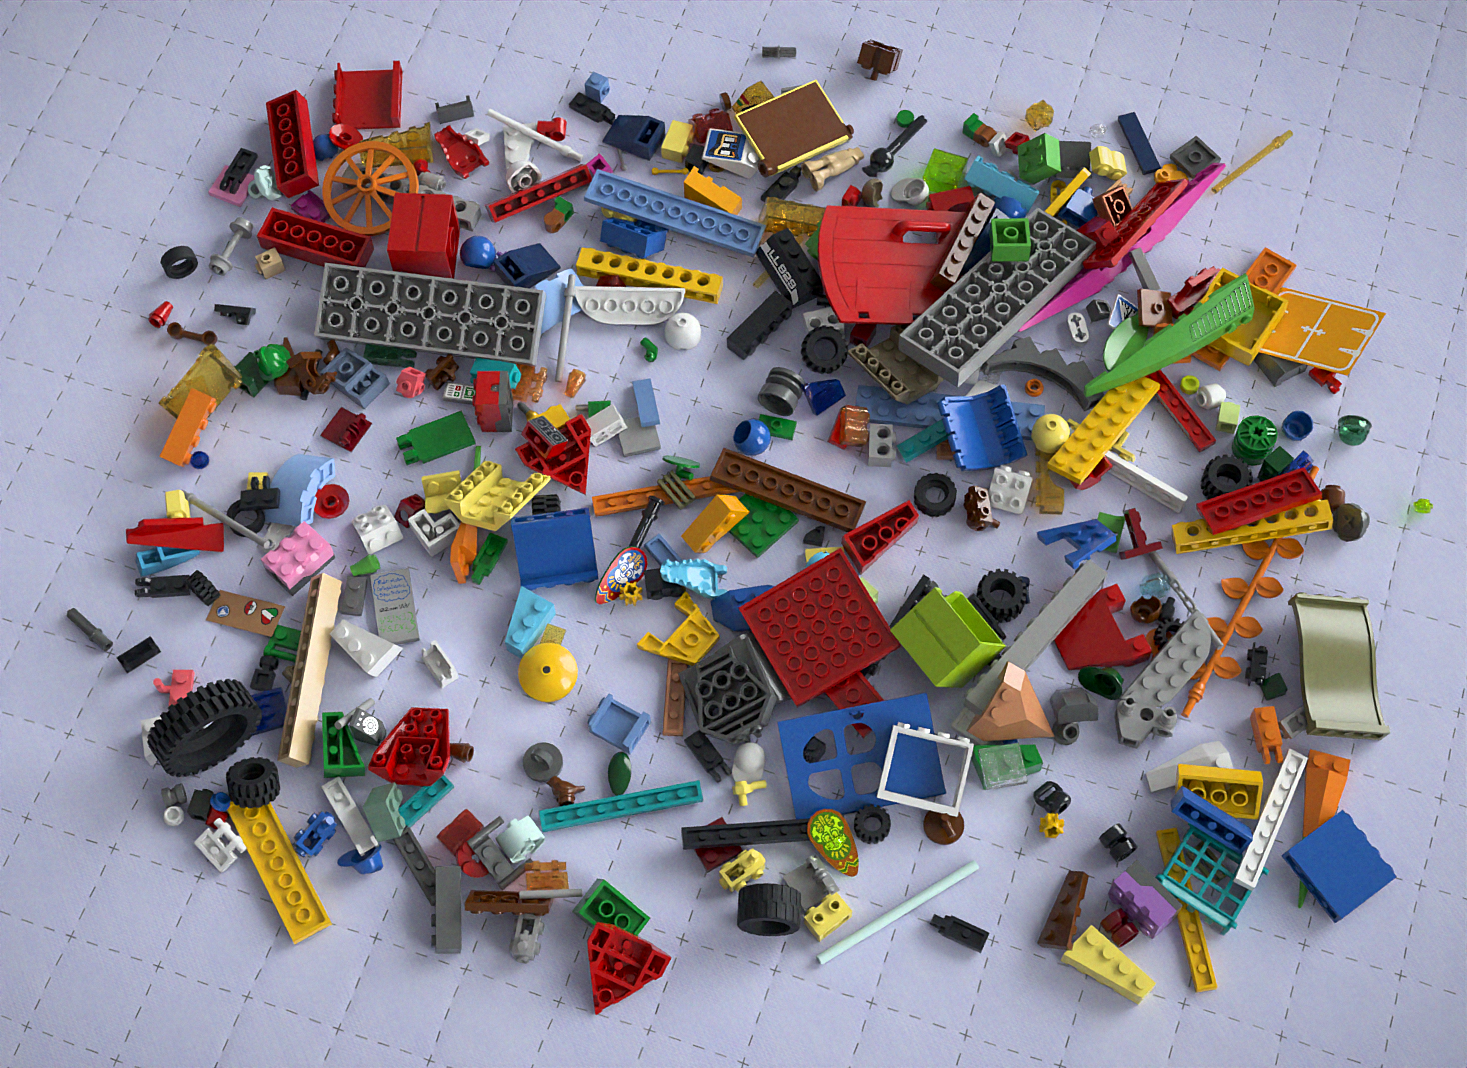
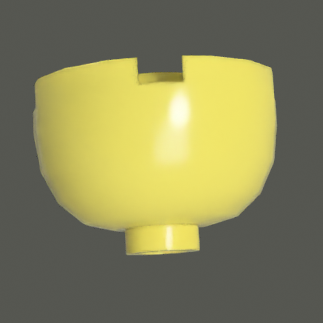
(1050, 433)

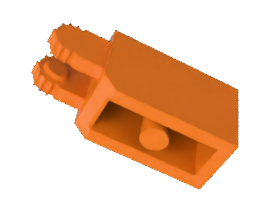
(1266, 733)

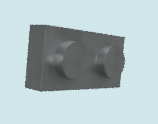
(354, 595)

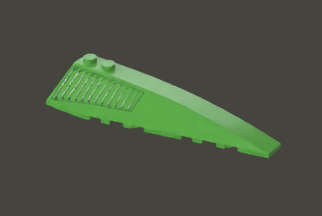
(1207, 322)

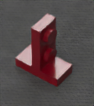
(1137, 536)

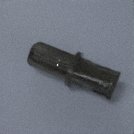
(778, 52)

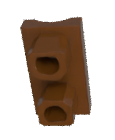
(444, 371)

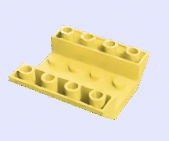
(489, 499)

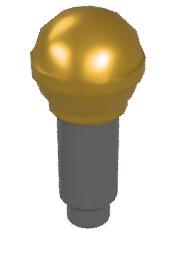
(528, 413)

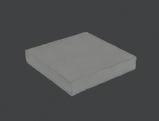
(638, 439)

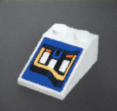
(731, 152)

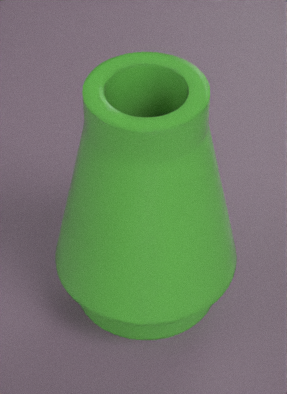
(366, 565)

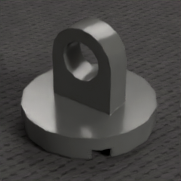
(1350, 522)
(542, 762)

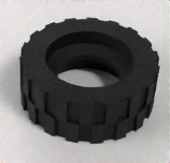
(928, 507)

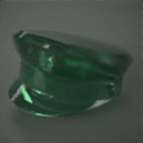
(1353, 429)

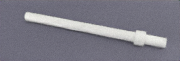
(565, 150)

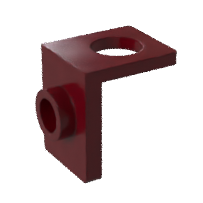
(410, 505)

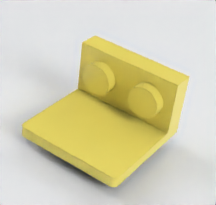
(437, 488)

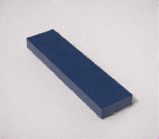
(1139, 143)

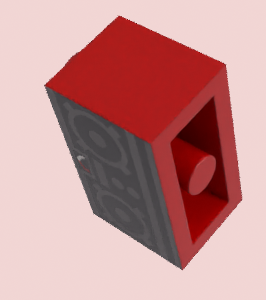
(544, 437)

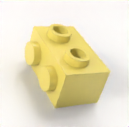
(827, 916)

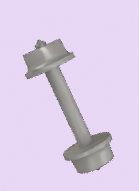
(219, 263)

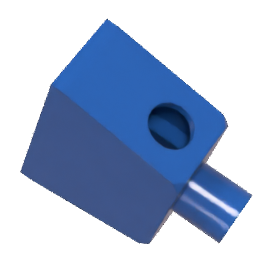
(1079, 207)

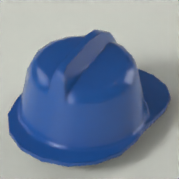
(365, 864)

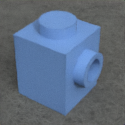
(597, 87)

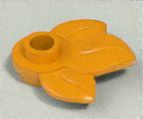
(1168, 173)

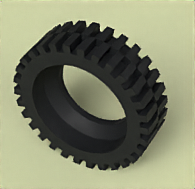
(174, 734)

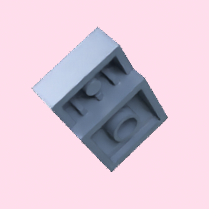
(356, 377)

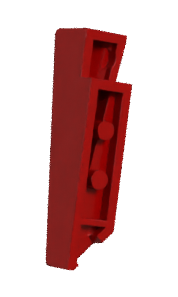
(178, 533)

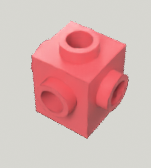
(410, 382)

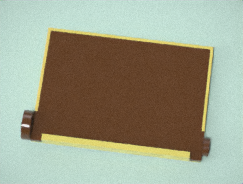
(793, 128)

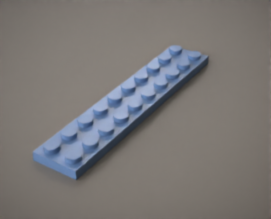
(675, 213)
(925, 412)

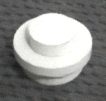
(173, 816)

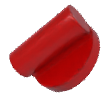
(421, 165)

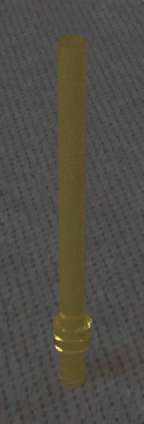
(1276, 144)

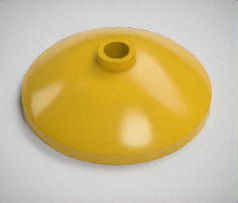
(551, 685)

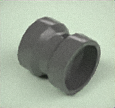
(174, 795)

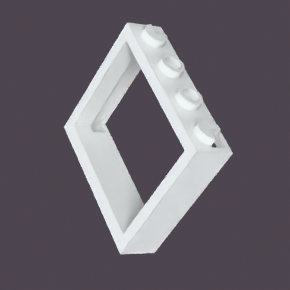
(916, 802)

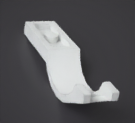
(349, 815)

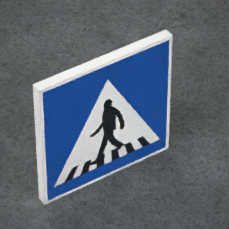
(1120, 311)

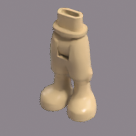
(834, 163)

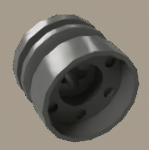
(781, 391)

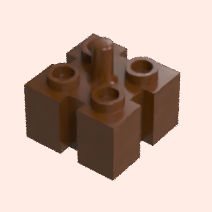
(880, 57)

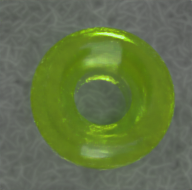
(1423, 506)

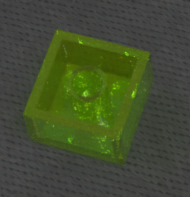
(944, 171)

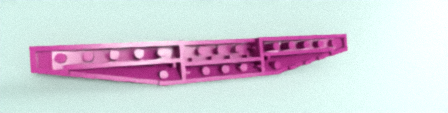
(1091, 281)

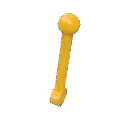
(655, 171)

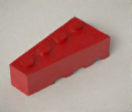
(877, 536)

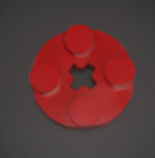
(468, 865)

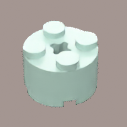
(520, 839)

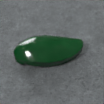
(619, 773)

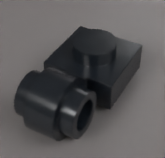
(264, 678)

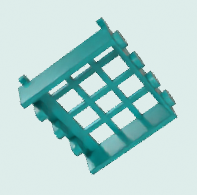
(1194, 900)

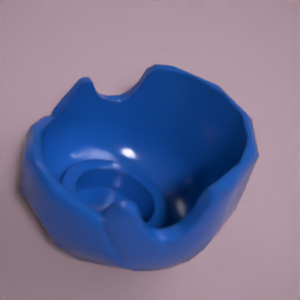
(324, 147)
(1297, 425)

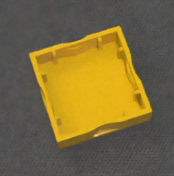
(1248, 338)

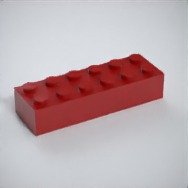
(292, 144)
(313, 240)

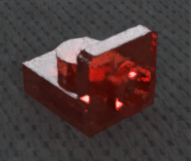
(610, 281)

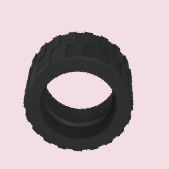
(769, 909)

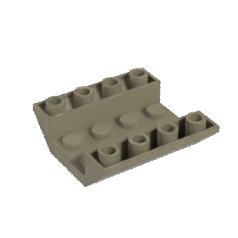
(895, 371)

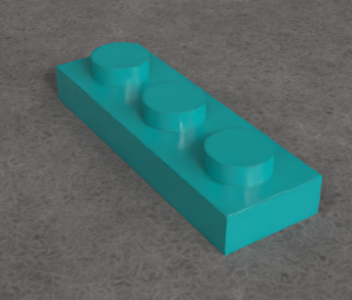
(922, 441)
(424, 800)

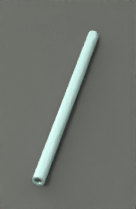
(897, 912)

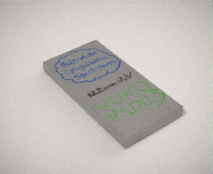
(395, 606)

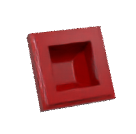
(214, 815)

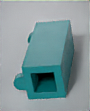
(492, 365)

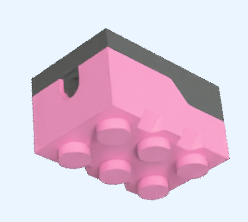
(298, 558)

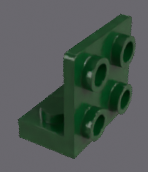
(252, 382)

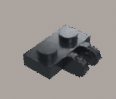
(260, 498)

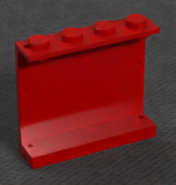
(368, 98)

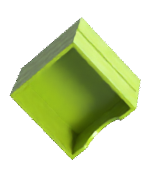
(947, 638)

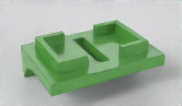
(1116, 525)

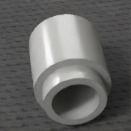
(432, 181)

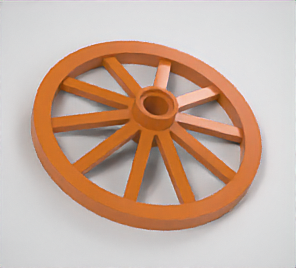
(364, 179)

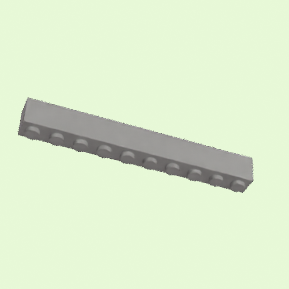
(1039, 631)

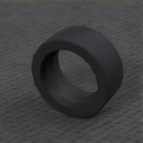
(176, 254)
(256, 526)

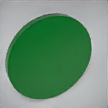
(681, 463)

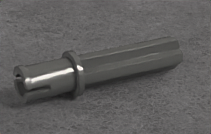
(94, 634)

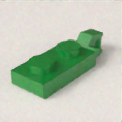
(488, 557)

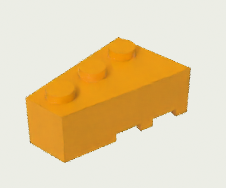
(708, 193)
(714, 522)

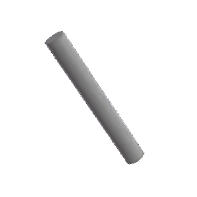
(347, 718)
(558, 893)

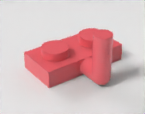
(181, 684)

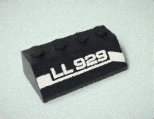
(790, 268)

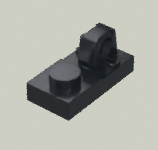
(243, 314)

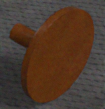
(942, 827)

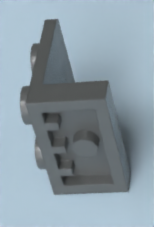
(1073, 158)

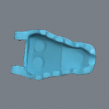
(695, 575)

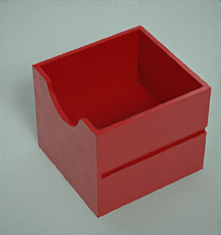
(424, 235)

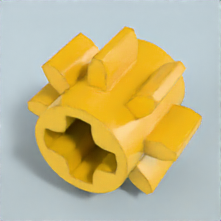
(630, 599)
(1051, 825)

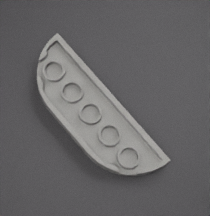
(1173, 663)

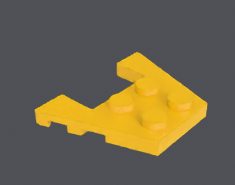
(689, 641)

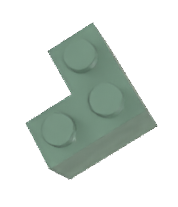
(383, 812)

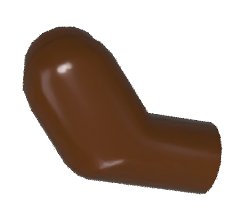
(333, 352)

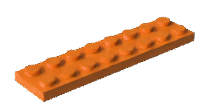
(1267, 272)

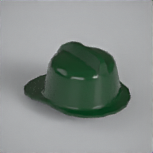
(1104, 682)

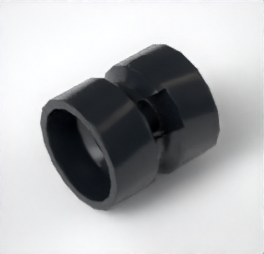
(1119, 844)

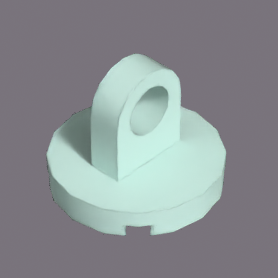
(266, 183)

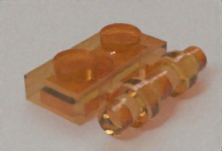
(523, 387)
(548, 880)

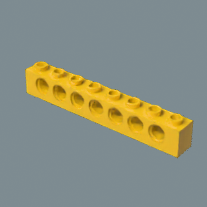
(607, 260)
(1282, 527)

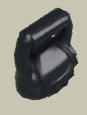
(1056, 801)

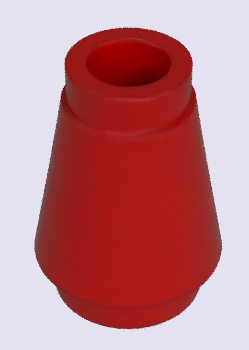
(160, 314)

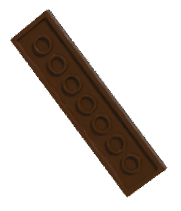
(787, 490)

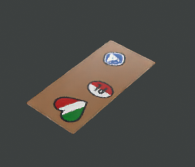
(245, 613)

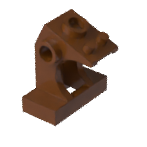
(306, 369)

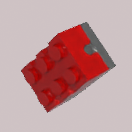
(493, 401)

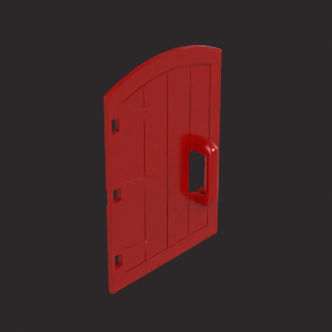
(873, 270)

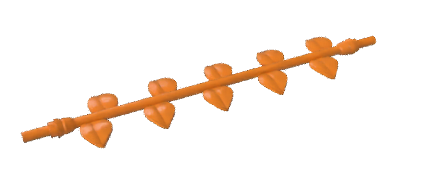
(1244, 626)

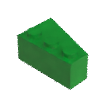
(339, 750)
(1030, 755)

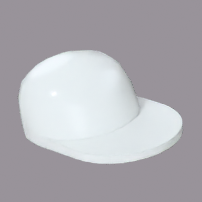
(911, 190)
(748, 763)

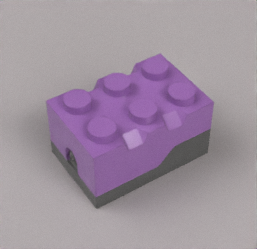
(1144, 899)

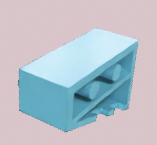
(528, 622)

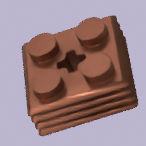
(1113, 205)

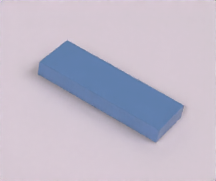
(646, 402)

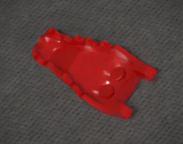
(460, 152)

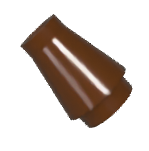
(461, 751)

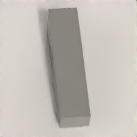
(1143, 270)

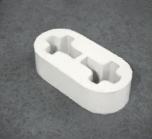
(1081, 329)

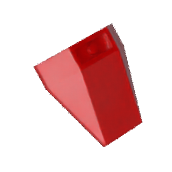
(415, 749)

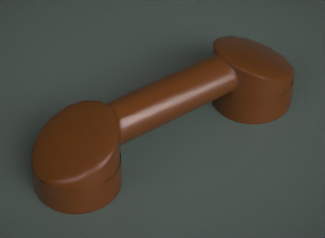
(176, 331)

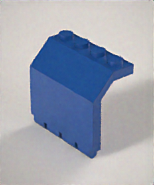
(982, 430)

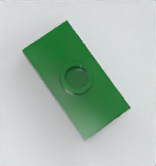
(779, 427)

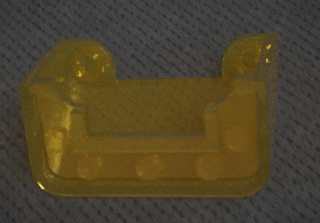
(218, 374)

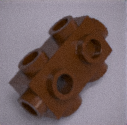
(978, 509)

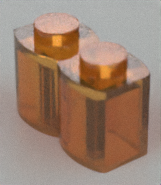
(854, 426)

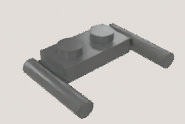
(493, 858)

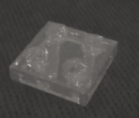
(1002, 766)

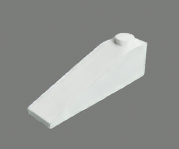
(1207, 754)

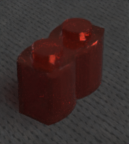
(456, 832)

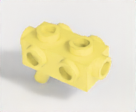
(747, 866)

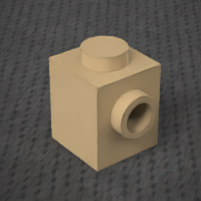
(269, 263)

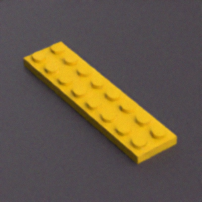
(1102, 429)
(280, 870)

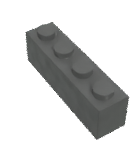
(447, 910)

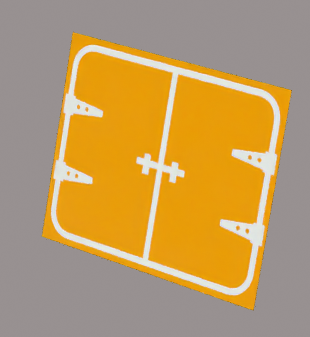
(1321, 332)

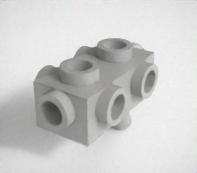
(525, 944)

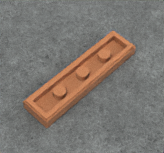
(674, 700)

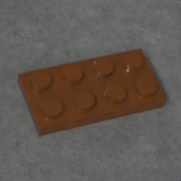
(505, 901)

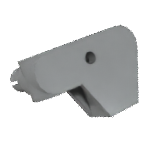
(1134, 730)

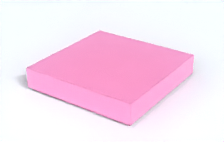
(235, 199)

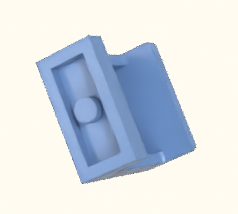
(618, 724)

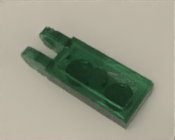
(389, 356)

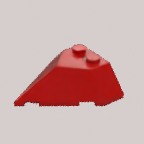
(572, 464)
(621, 964)

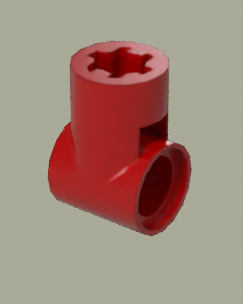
(554, 129)

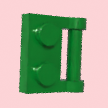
(285, 638)

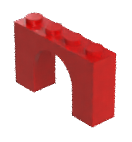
(951, 200)

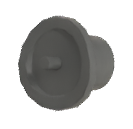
(1065, 733)

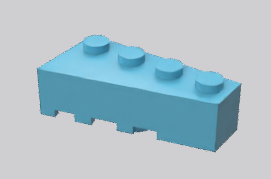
(1000, 183)

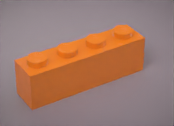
(188, 427)

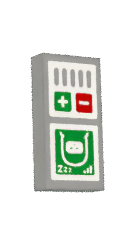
(458, 393)

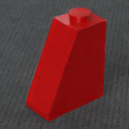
(1099, 230)

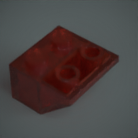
(714, 119)

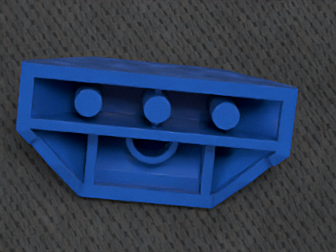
(726, 606)

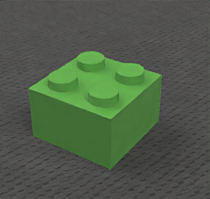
(1039, 158)
(1010, 239)

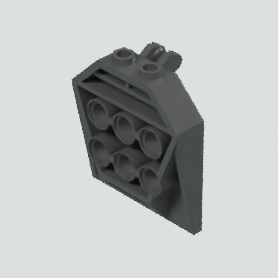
(748, 714)

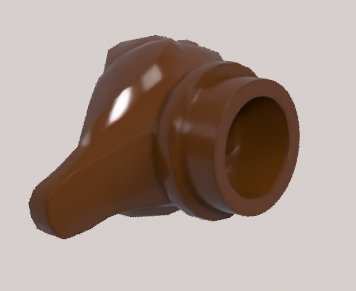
(564, 790)

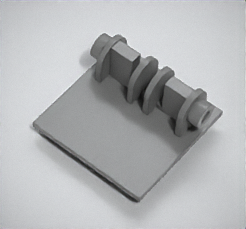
(812, 882)

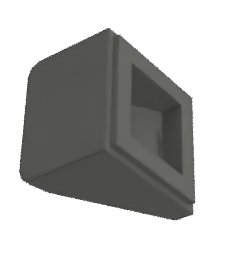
(1098, 310)

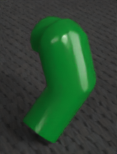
(651, 350)

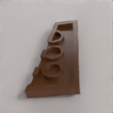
(1062, 918)

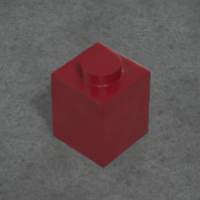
(862, 334)

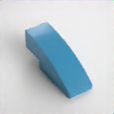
(162, 559)

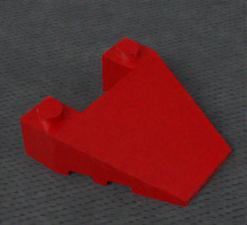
(1095, 638)

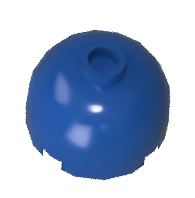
(1010, 207)

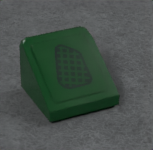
(1274, 687)

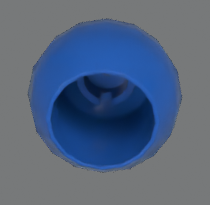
(478, 252)
(751, 437)

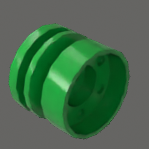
(1254, 439)

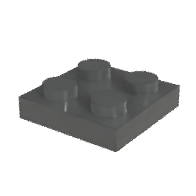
(1194, 157)

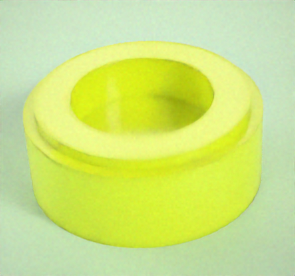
(1189, 385)

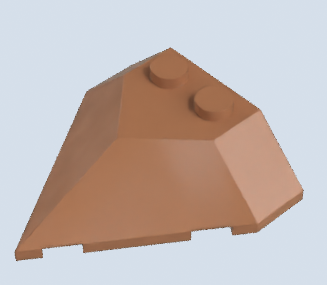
(1011, 711)

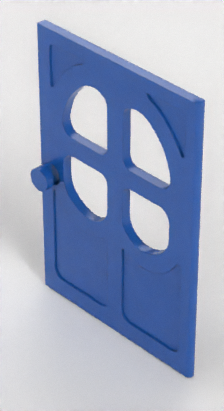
(913, 767)

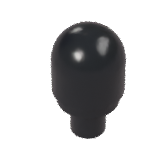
(1167, 610)

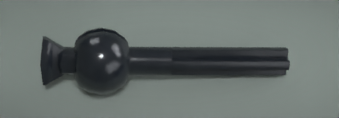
(883, 158)

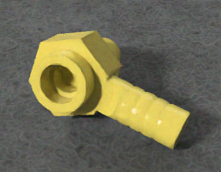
(742, 788)

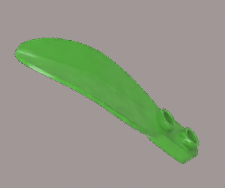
(1123, 340)

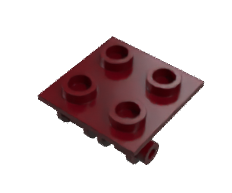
(346, 429)

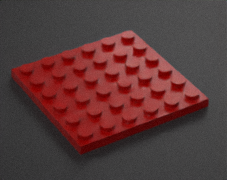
(819, 627)

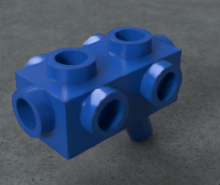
(320, 827)

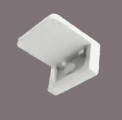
(1009, 489)
(377, 529)

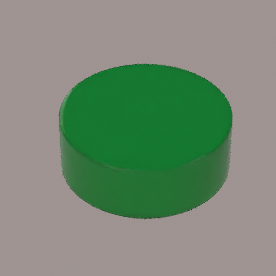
(904, 118)

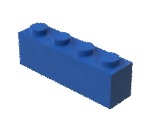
(1211, 820)

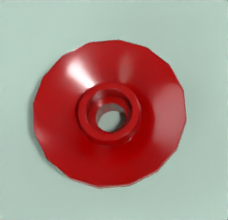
(344, 136)
(331, 494)

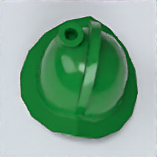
(272, 361)

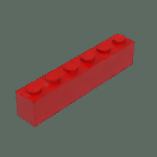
(538, 193)

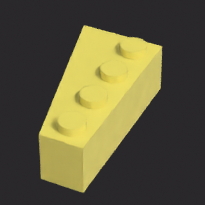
(1103, 961)

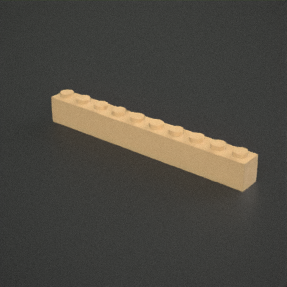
(309, 671)

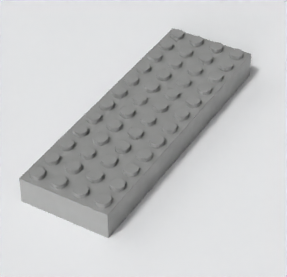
(995, 301)
(430, 314)

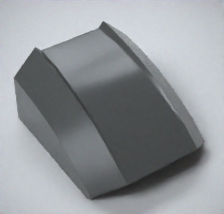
(1277, 368)
(1074, 706)

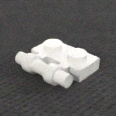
(215, 849)

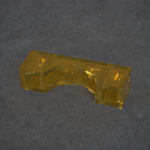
(1050, 495)

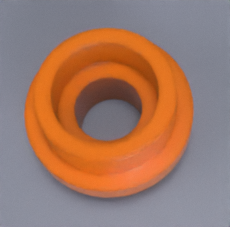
(1036, 384)

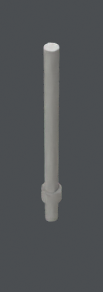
(569, 293)

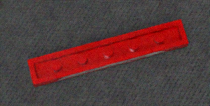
(1182, 412)

